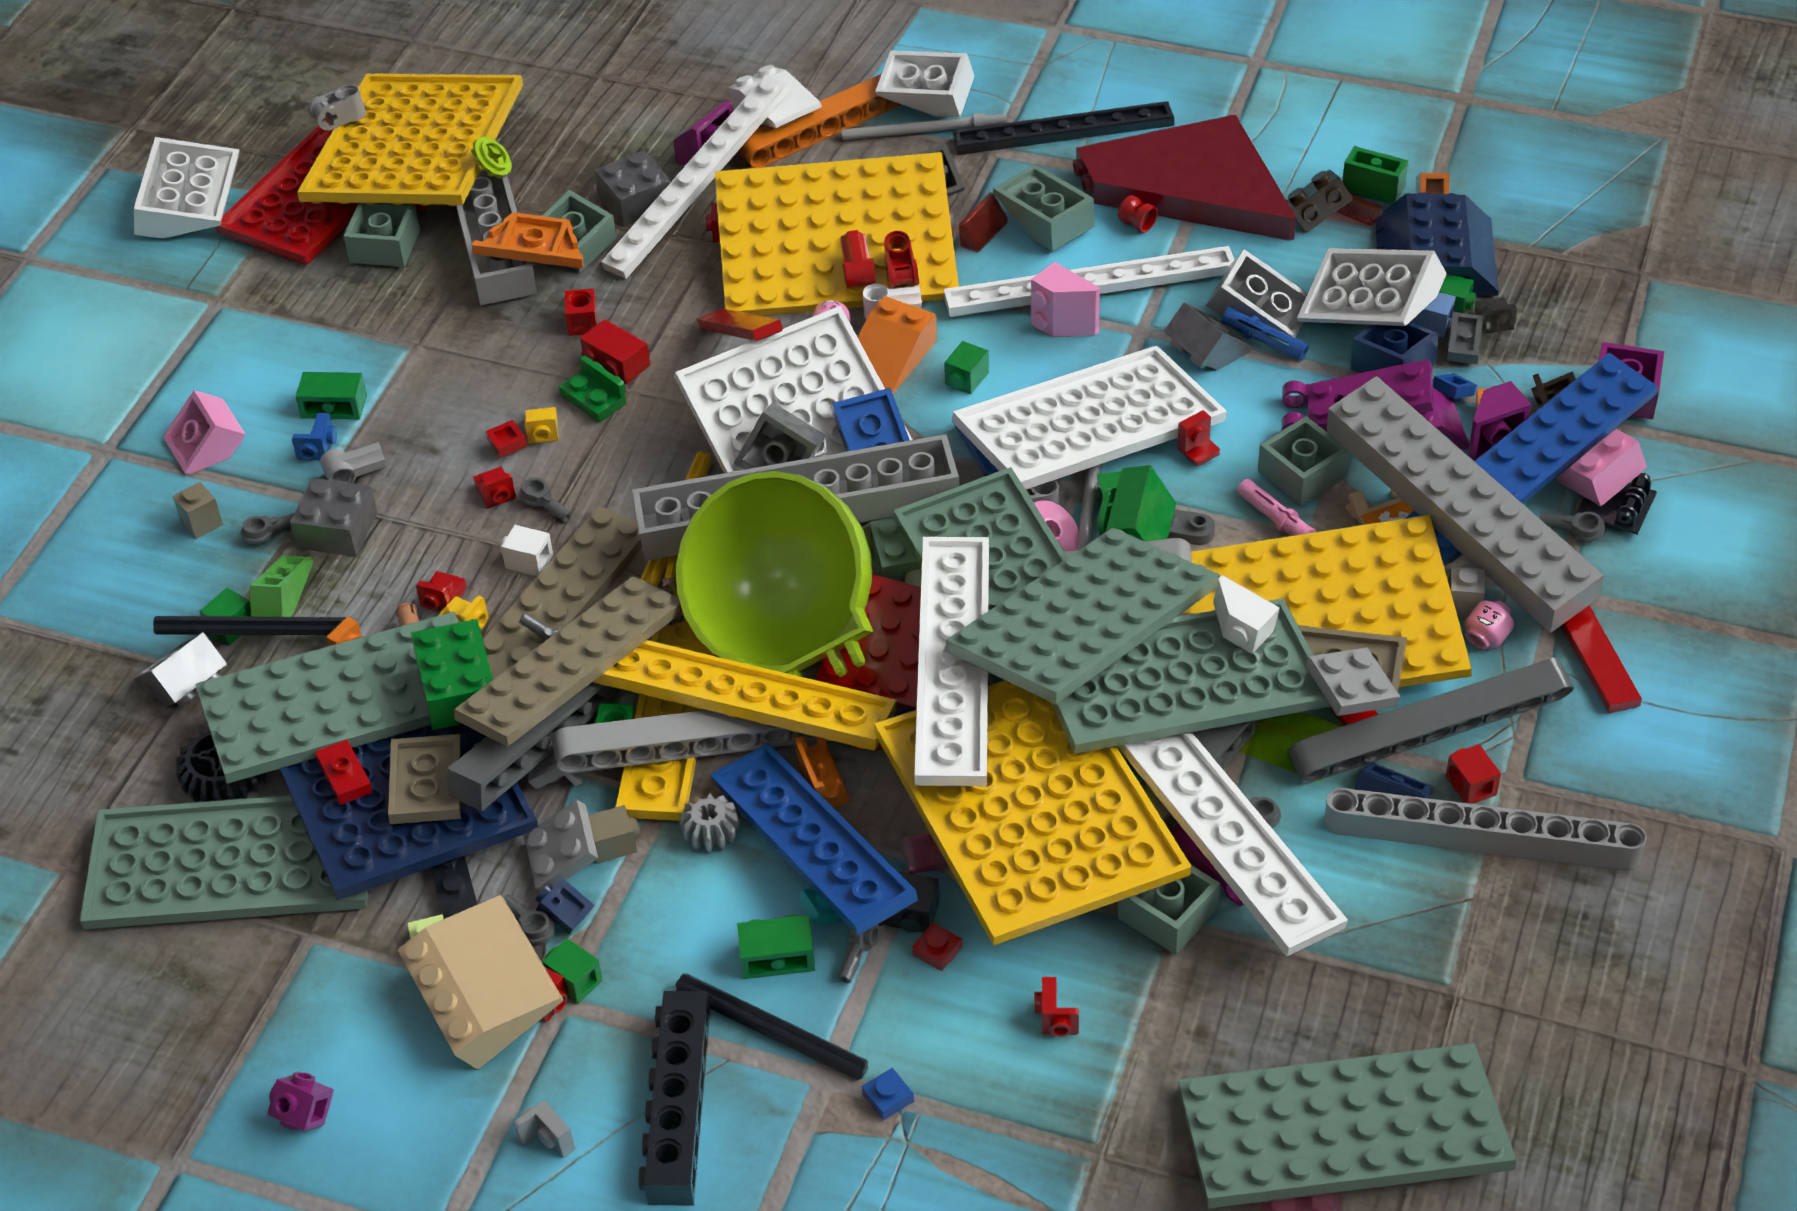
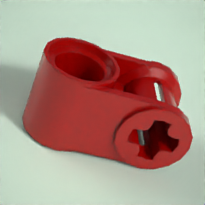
(900, 264)

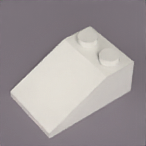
(927, 81)
(793, 105)

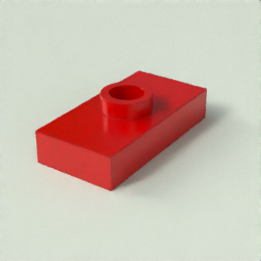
(343, 772)

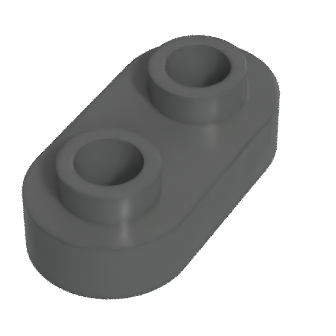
(1192, 527)

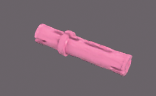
(1285, 519)

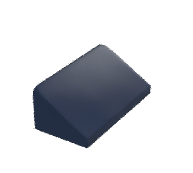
(1384, 780)

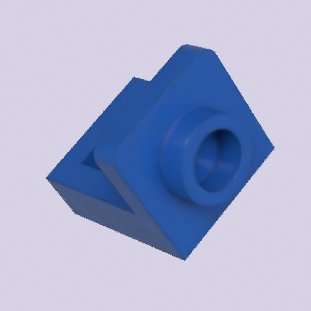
(320, 440)

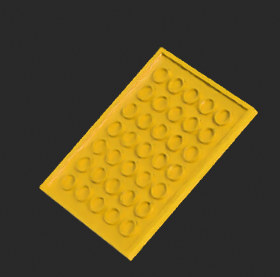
(411, 140)
(787, 222)
(1358, 580)
(1049, 827)

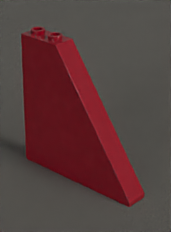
(1191, 174)

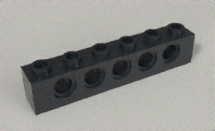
(676, 1181)

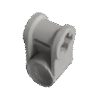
(339, 107)

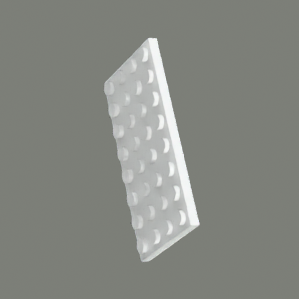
(1086, 416)

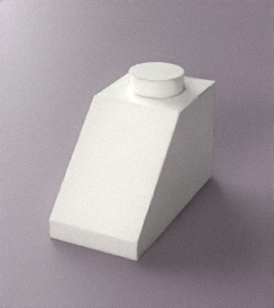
(1243, 615)

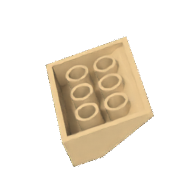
(480, 979)

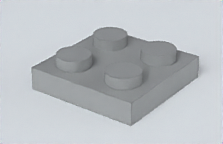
(1352, 681)
(561, 846)

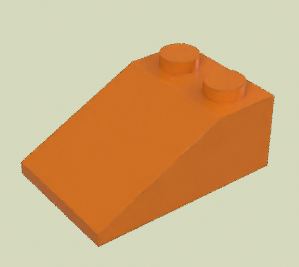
(897, 339)

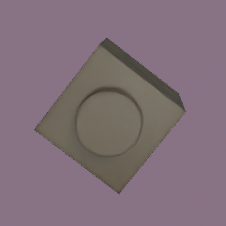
(197, 510)
(614, 833)

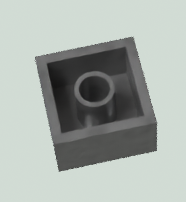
(630, 185)
(333, 517)

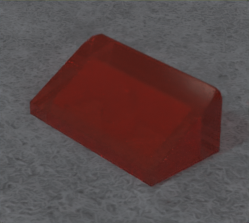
(1362, 210)
(982, 224)

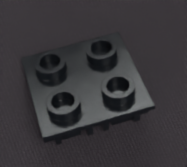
(1627, 507)

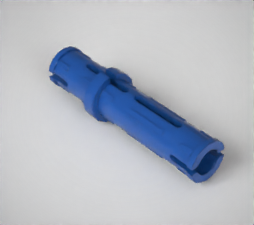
(1235, 318)

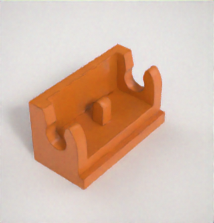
(820, 771)

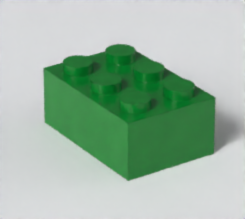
(450, 668)

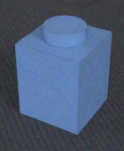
(1437, 314)

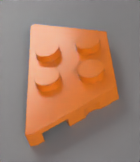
(532, 240)

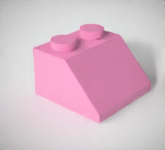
(1064, 303)
(203, 433)
(1605, 468)

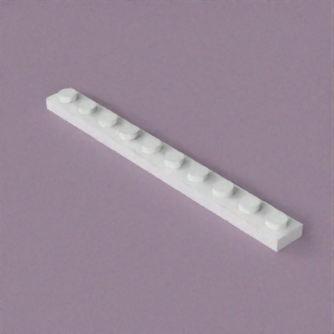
(695, 177)
(1107, 277)

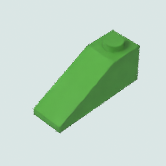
(280, 587)

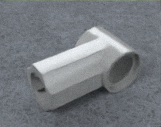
(349, 465)

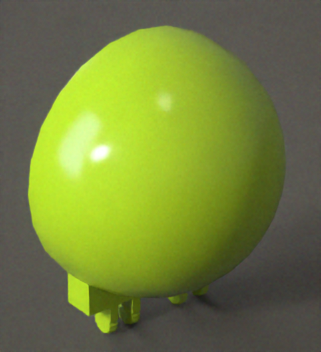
(776, 574)

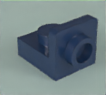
(564, 905)

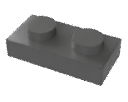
(1465, 338)

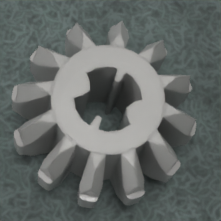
(709, 822)

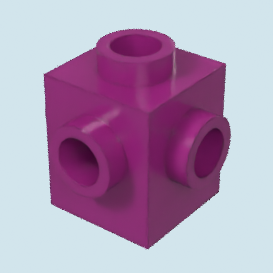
(299, 1101)

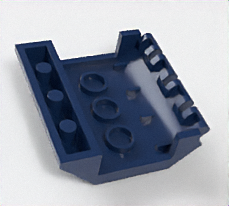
(1451, 228)

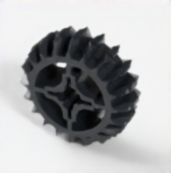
(203, 776)

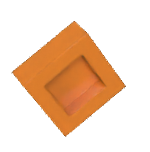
(345, 631)

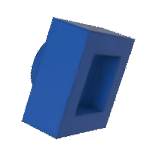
(1454, 386)
(887, 1093)

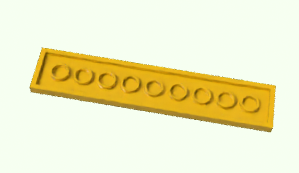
(751, 693)
(664, 787)

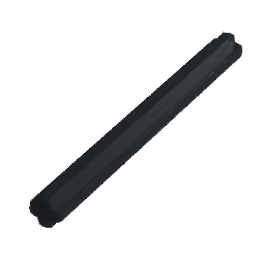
(244, 625)
(777, 1028)

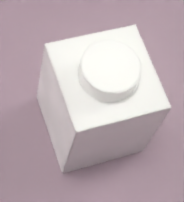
(526, 550)

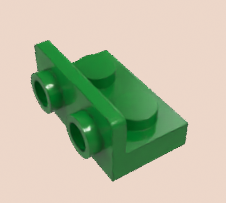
(594, 390)

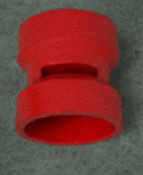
(1136, 213)

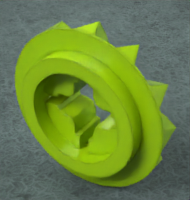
(485, 151)

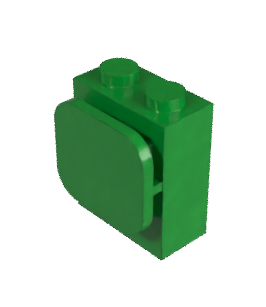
(1138, 505)

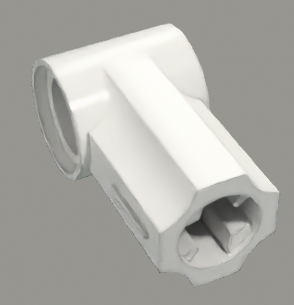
(875, 292)

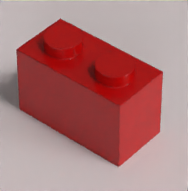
(616, 350)

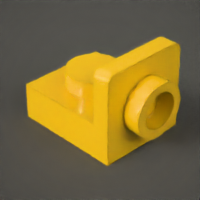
(541, 425)
(468, 611)

